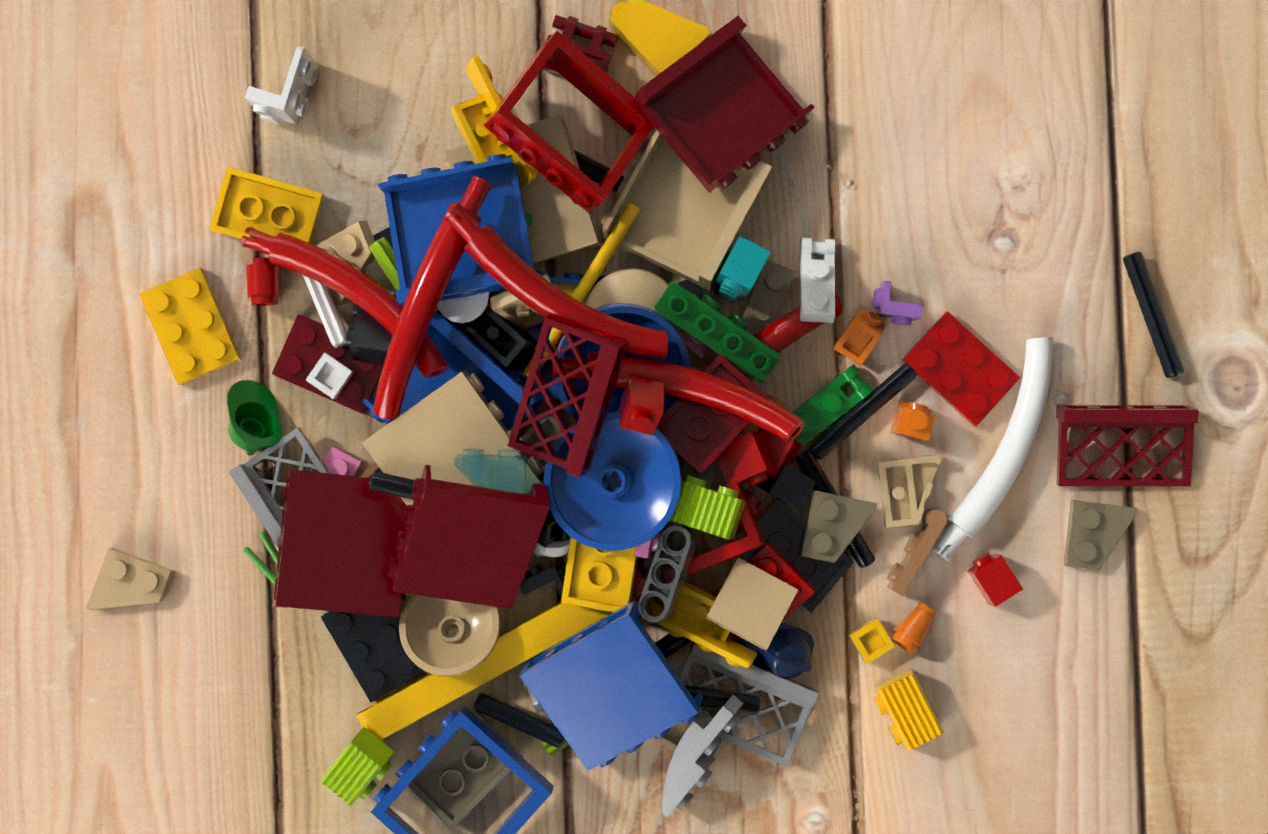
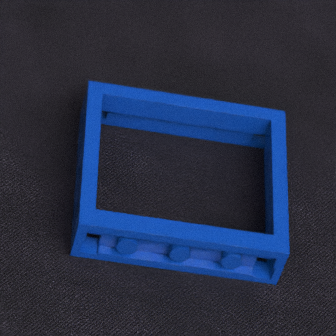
(489, 739)

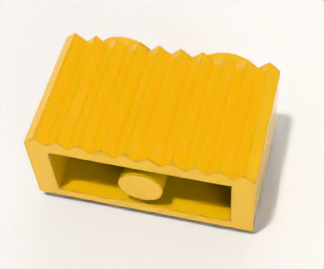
(908, 710)

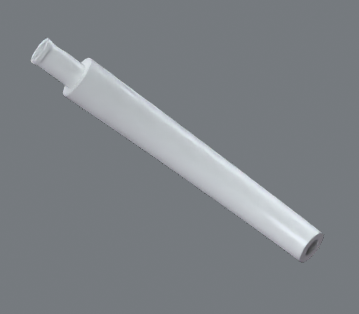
(1010, 455)

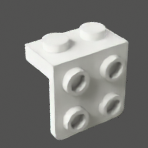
(292, 101)

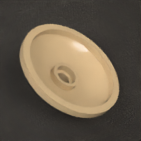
(628, 286)
(426, 639)

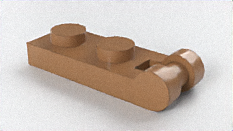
(917, 550)

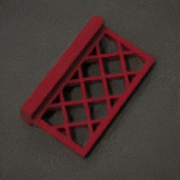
(596, 402)
(1125, 417)

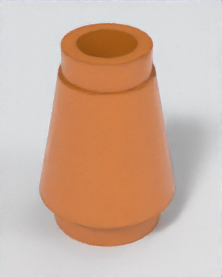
(914, 628)

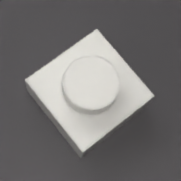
(329, 376)

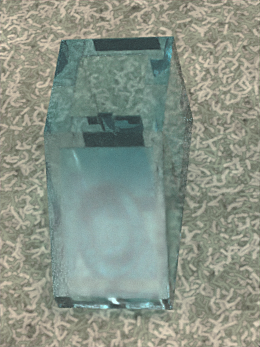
(499, 472)

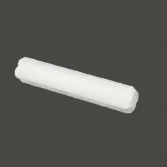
(328, 312)

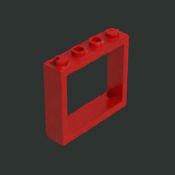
(598, 88)
(729, 551)

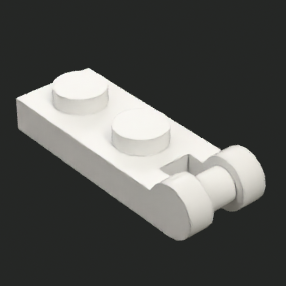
(817, 281)

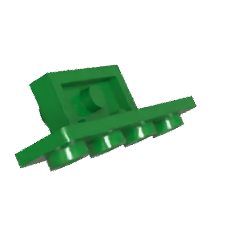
(717, 331)

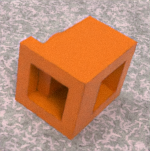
(913, 421)

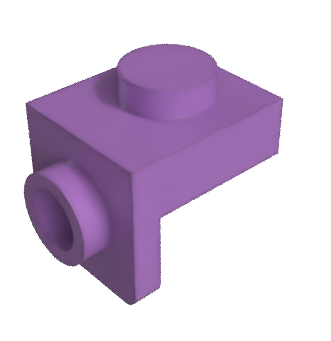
(899, 312)

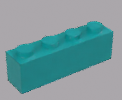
(741, 270)

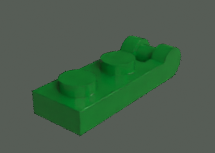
(830, 403)

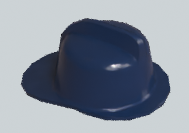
(787, 653)

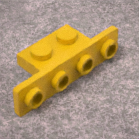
(474, 113)
(691, 622)

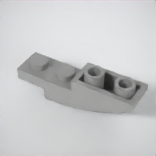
(693, 755)

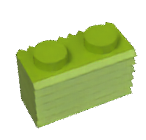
(709, 509)
(357, 766)

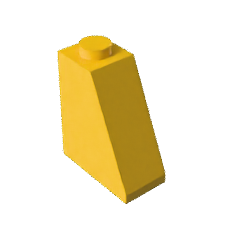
(655, 33)

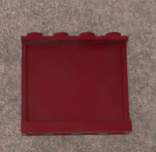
(721, 107)
(467, 541)
(337, 546)

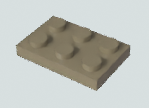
(459, 776)

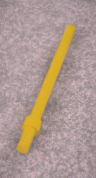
(596, 268)

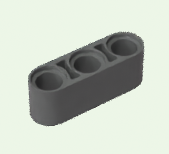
(656, 585)

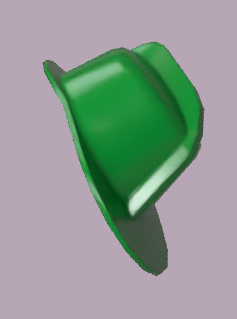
(253, 416)

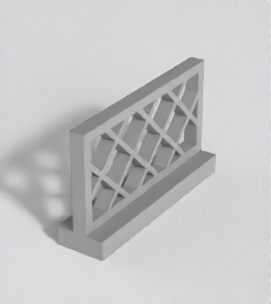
(257, 491)
(762, 680)

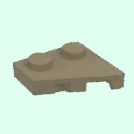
(833, 524)
(1094, 532)

